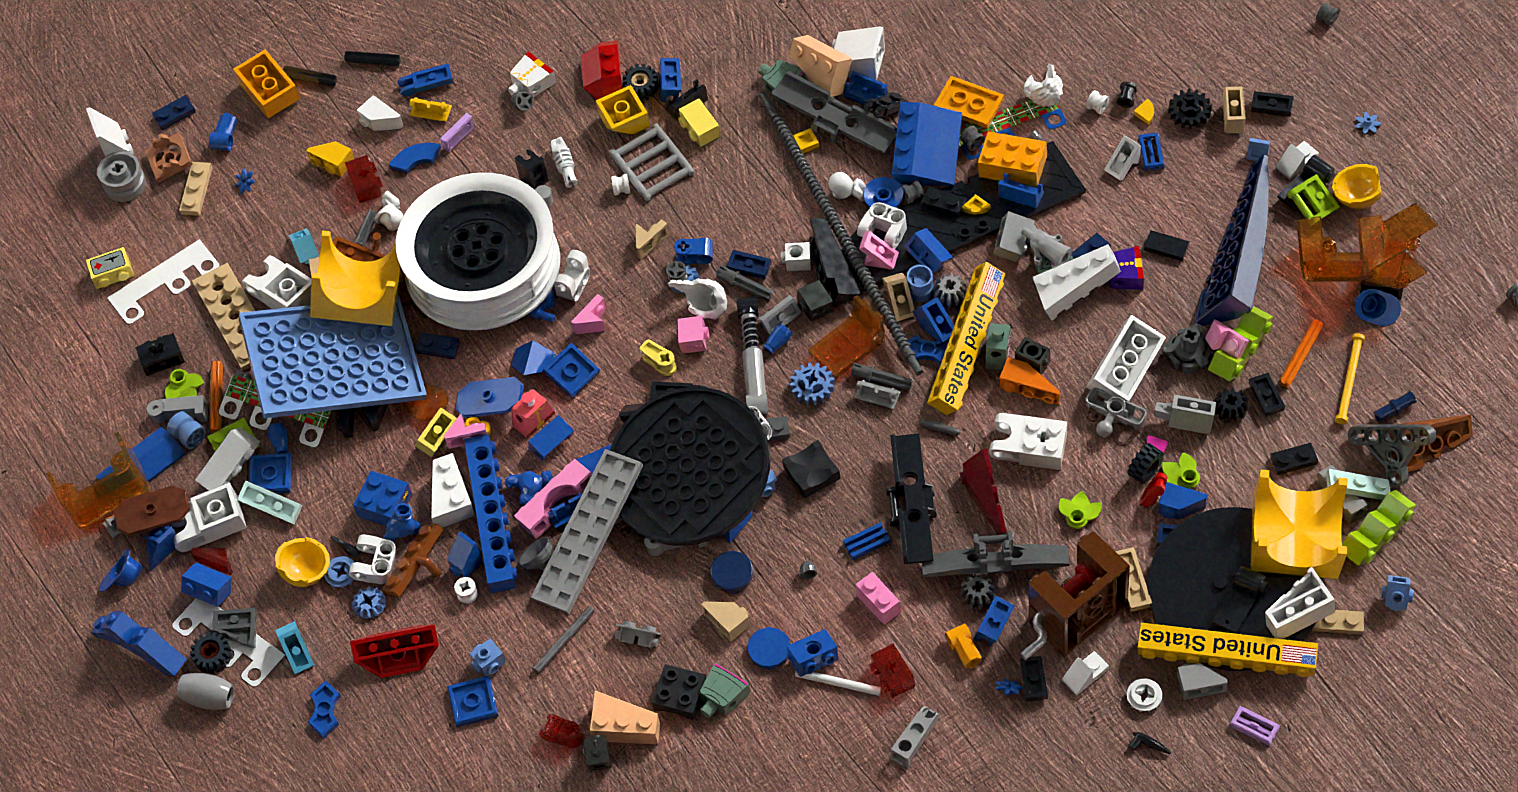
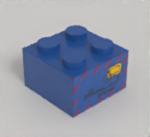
(380, 497)

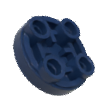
(731, 571)

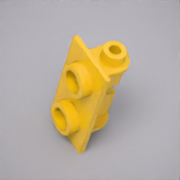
(429, 110)

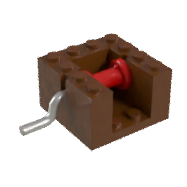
(1082, 603)

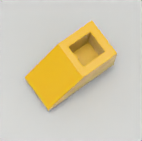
(330, 157)

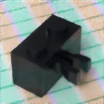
(160, 354)

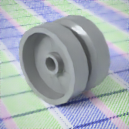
(121, 176)

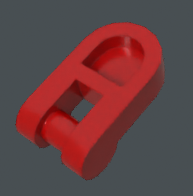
(1153, 490)

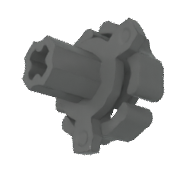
(1188, 347)

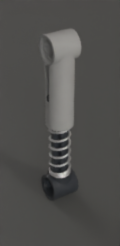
(752, 355)

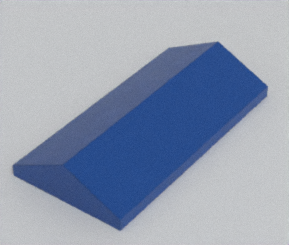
(154, 454)

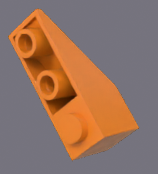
(1025, 380)

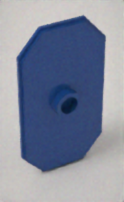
(489, 397)

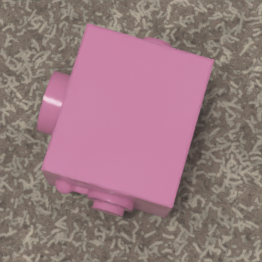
(692, 334)

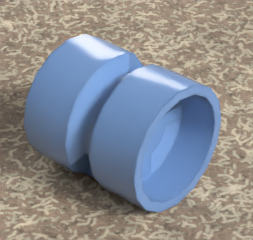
(920, 283)
(186, 429)

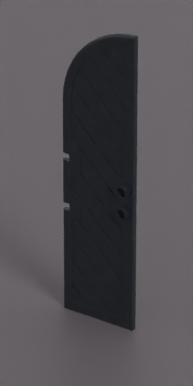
(953, 233)

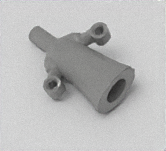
(1049, 246)

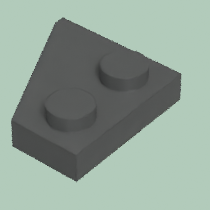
(237, 625)

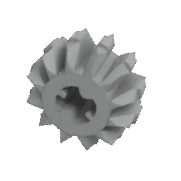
(950, 289)

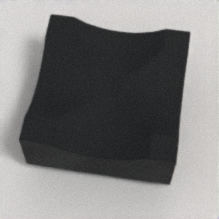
(811, 469)
(678, 691)

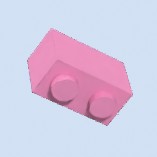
(878, 598)

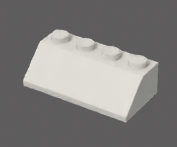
(1127, 359)

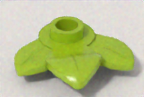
(184, 387)
(1179, 472)
(1079, 508)

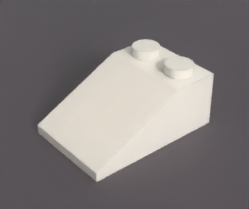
(108, 133)

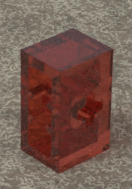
(363, 179)
(888, 661)

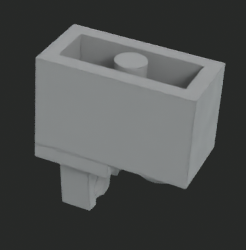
(1010, 241)

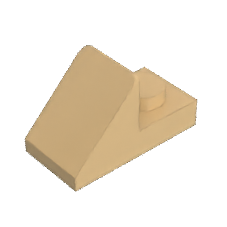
(649, 240)

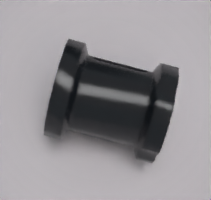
(1127, 93)

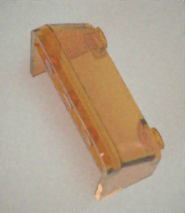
(1401, 234)
(1320, 257)
(101, 498)

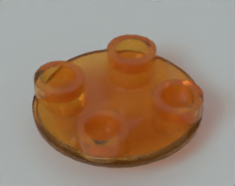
(427, 408)

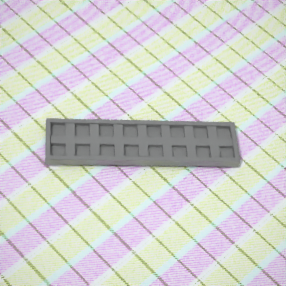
(587, 531)

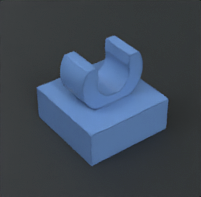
(1257, 149)

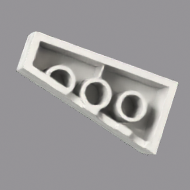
(1075, 279)

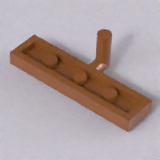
(361, 253)
(413, 559)

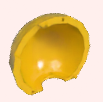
(1357, 186)
(302, 561)

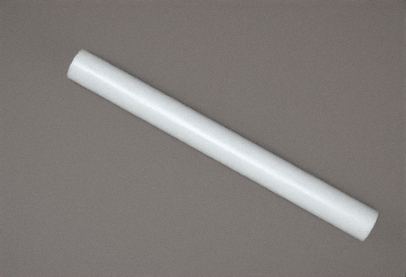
(870, 689)

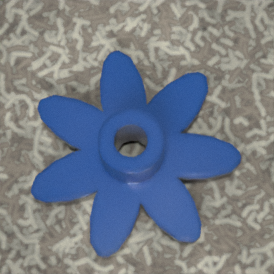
(244, 181)
(1008, 687)

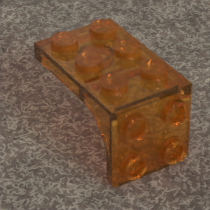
(851, 339)

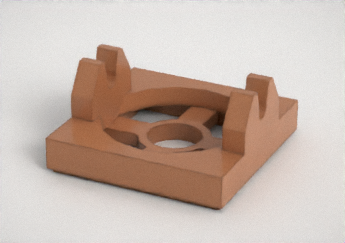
(174, 166)

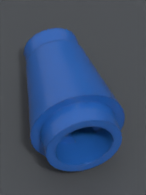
(778, 337)
(278, 437)

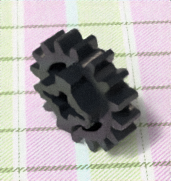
(1189, 108)

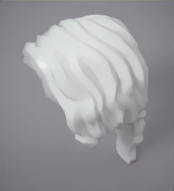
(1047, 92)
(703, 296)

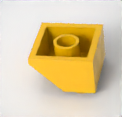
(623, 111)

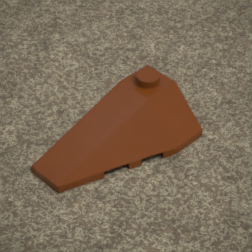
(1449, 433)

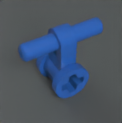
(539, 311)

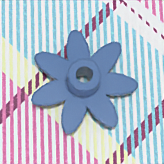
(1368, 123)

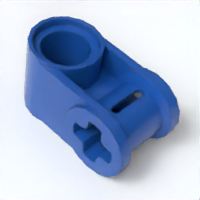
(695, 251)

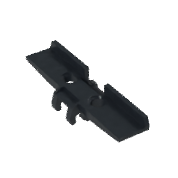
(919, 499)

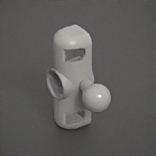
(1124, 415)

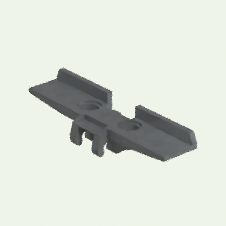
(834, 115)
(1008, 559)

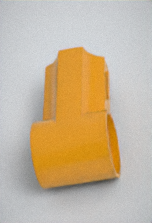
(962, 641)

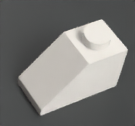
(378, 115)

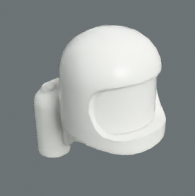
(843, 186)
(390, 214)

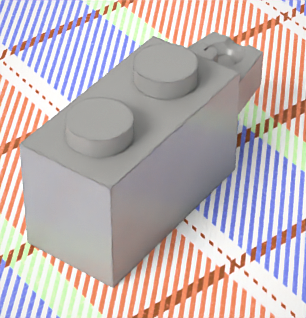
(1187, 413)

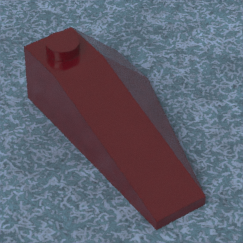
(979, 481)

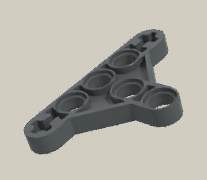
(1384, 445)

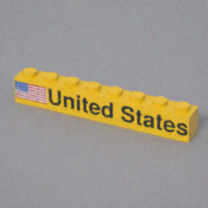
(966, 339)
(1227, 649)

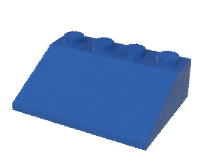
(926, 144)

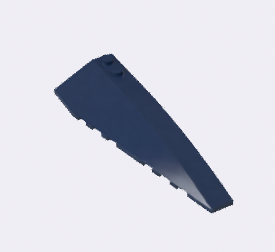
(1240, 255)

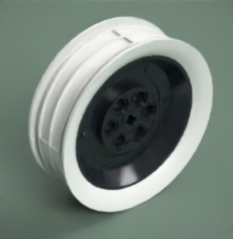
(478, 251)

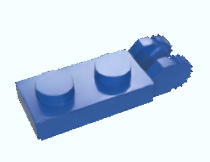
(425, 80)

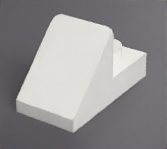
(1123, 157)
(1295, 159)
(1084, 672)

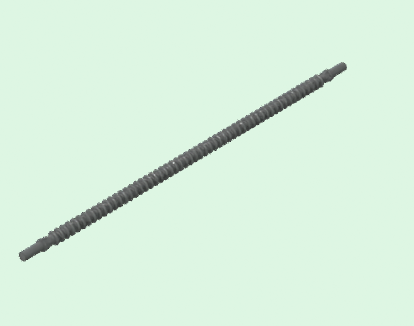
(841, 234)

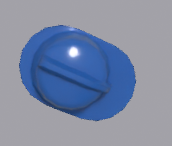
(1377, 307)
(122, 573)

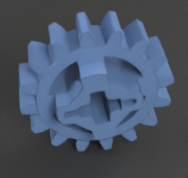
(812, 383)

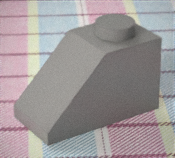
(1199, 681)

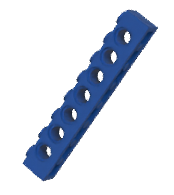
(502, 578)

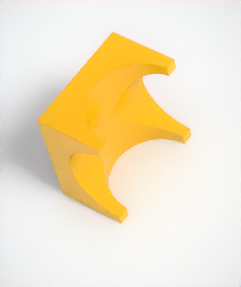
(353, 288)
(1297, 529)

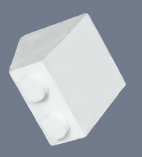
(864, 47)

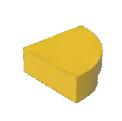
(1145, 112)
(976, 206)

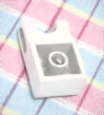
(281, 286)
(1031, 441)
(210, 518)

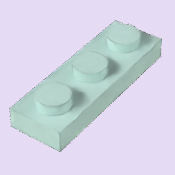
(1360, 484)
(269, 502)

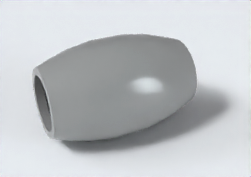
(205, 691)

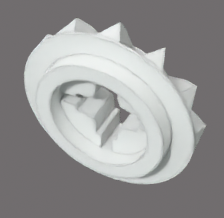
(1139, 687)

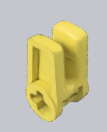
(658, 358)

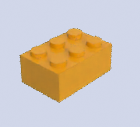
(266, 83)
(1014, 156)

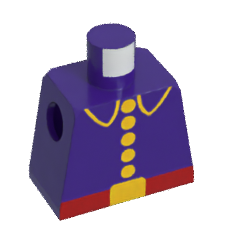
(1131, 270)

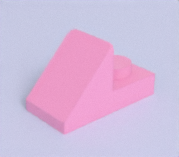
(878, 252)
(588, 319)
(1226, 339)
(458, 432)

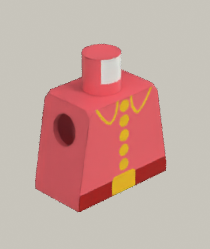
(530, 413)

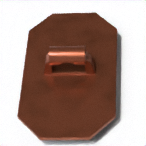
(151, 510)

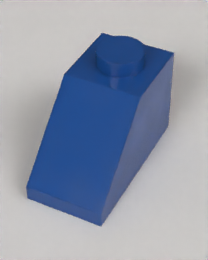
(934, 320)
(1180, 501)
(464, 556)

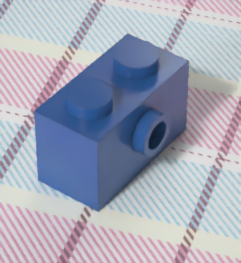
(206, 584)

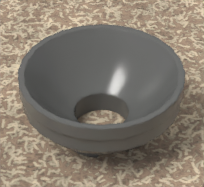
(537, 554)

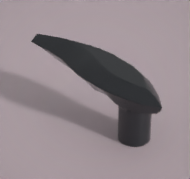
(348, 548)
(1148, 741)

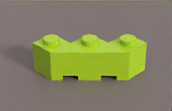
(1252, 327)
(1379, 527)

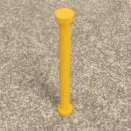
(1357, 339)

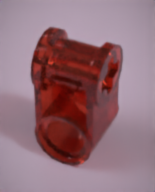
(558, 729)

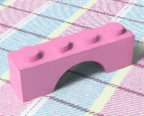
(570, 481)

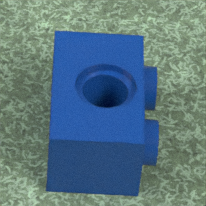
(812, 653)

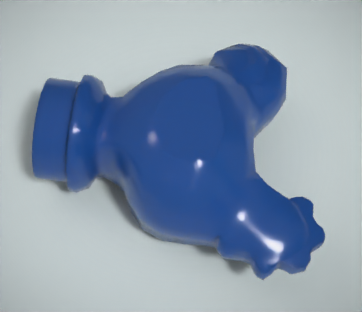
(528, 483)
(401, 523)

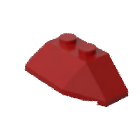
(602, 69)
(396, 650)

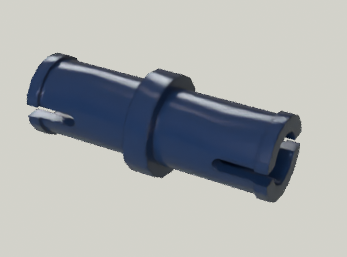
(1395, 407)

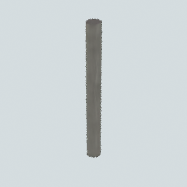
(563, 639)

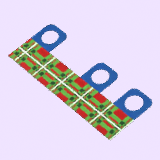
(1012, 116)

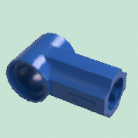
(223, 136)

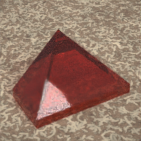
(214, 558)

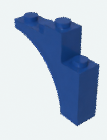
(140, 640)

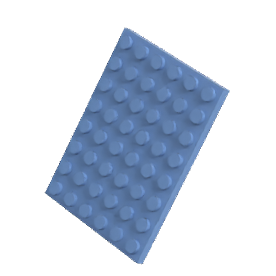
(327, 363)

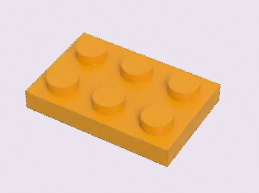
(975, 102)

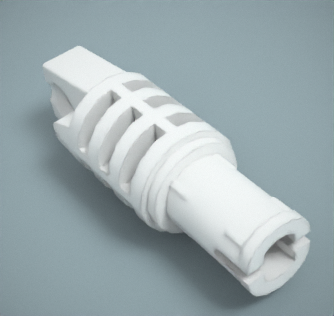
(564, 161)

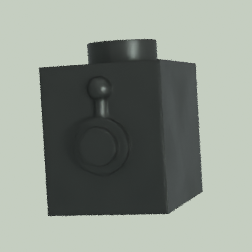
(814, 300)
(1034, 354)
(597, 752)

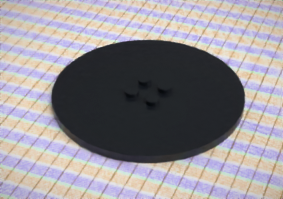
(700, 465)
(1198, 568)

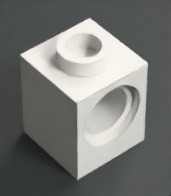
(800, 263)

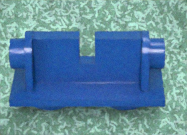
(562, 513)

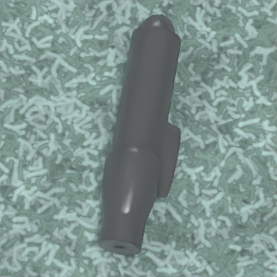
(940, 427)

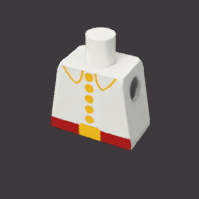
(531, 76)

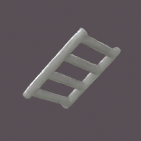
(637, 180)

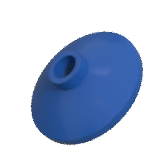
(881, 188)

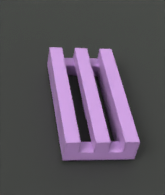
(457, 132)
(1250, 732)

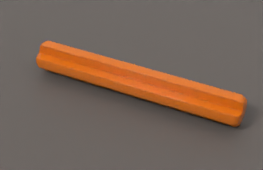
(1300, 353)
(216, 395)

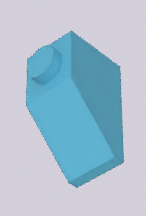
(303, 245)
(294, 647)

